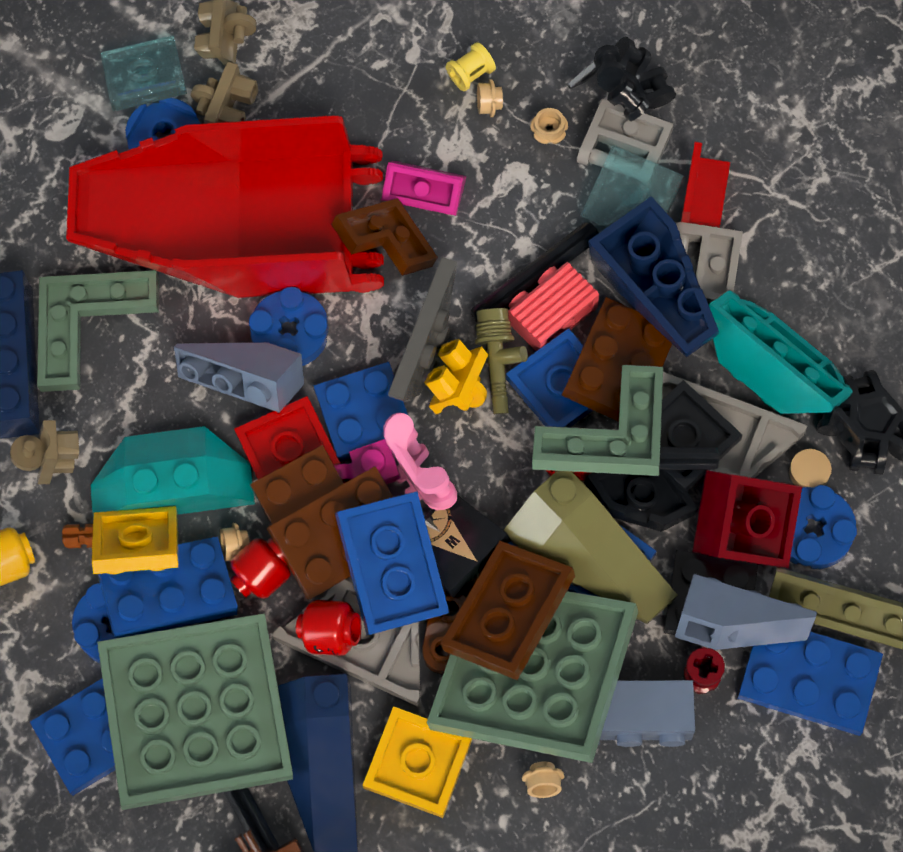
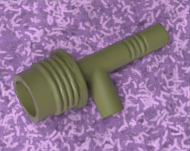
(493, 330)

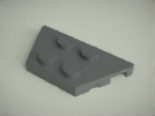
(427, 336)

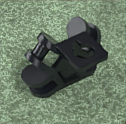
(628, 83)
(871, 418)

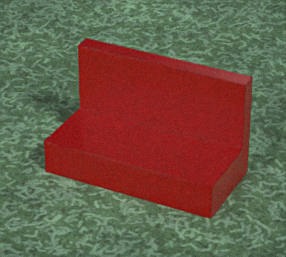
(705, 190)

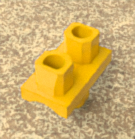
(460, 380)

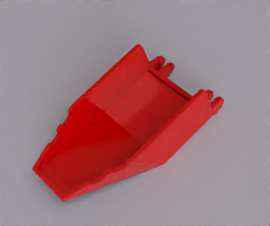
(231, 206)

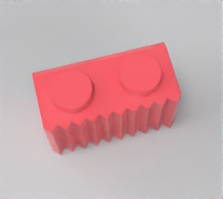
(553, 306)

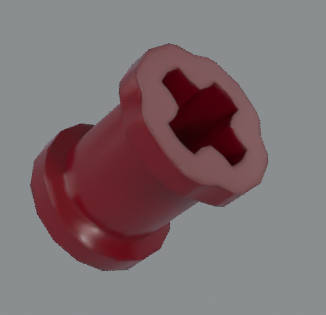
(716, 669)

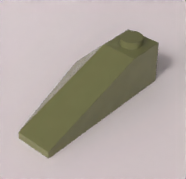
(575, 529)

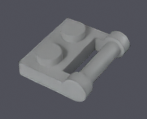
(643, 136)
(716, 259)

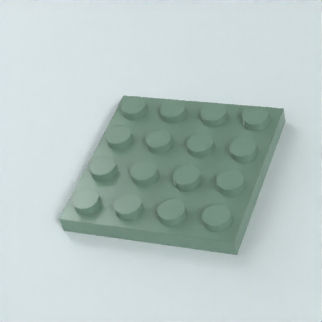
(560, 694)
(194, 711)

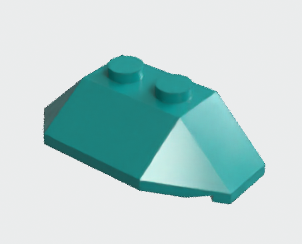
(774, 359)
(173, 469)

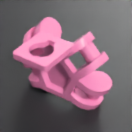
(430, 483)

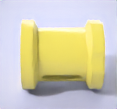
(470, 66)

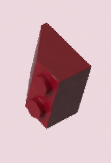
(747, 519)

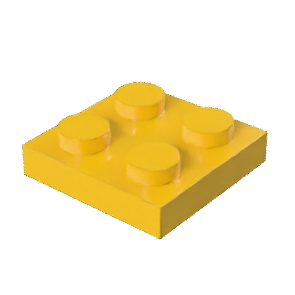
(135, 540)
(416, 763)

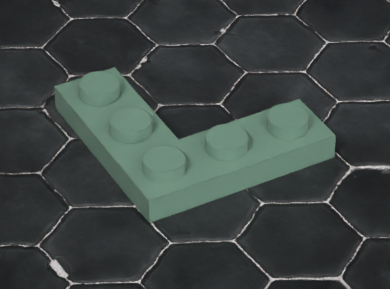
(68, 299)
(629, 450)

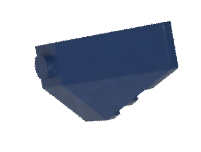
(652, 271)
(322, 758)

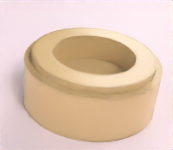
(810, 468)

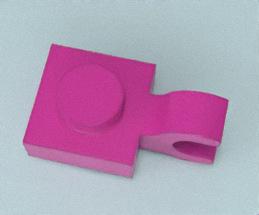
(365, 458)

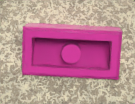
(423, 187)

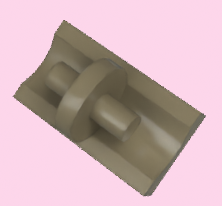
(227, 26)
(218, 97)
(51, 451)

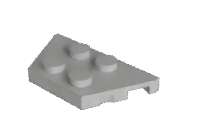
(763, 432)
(381, 659)

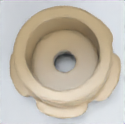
(489, 98)
(545, 118)
(232, 541)
(543, 780)

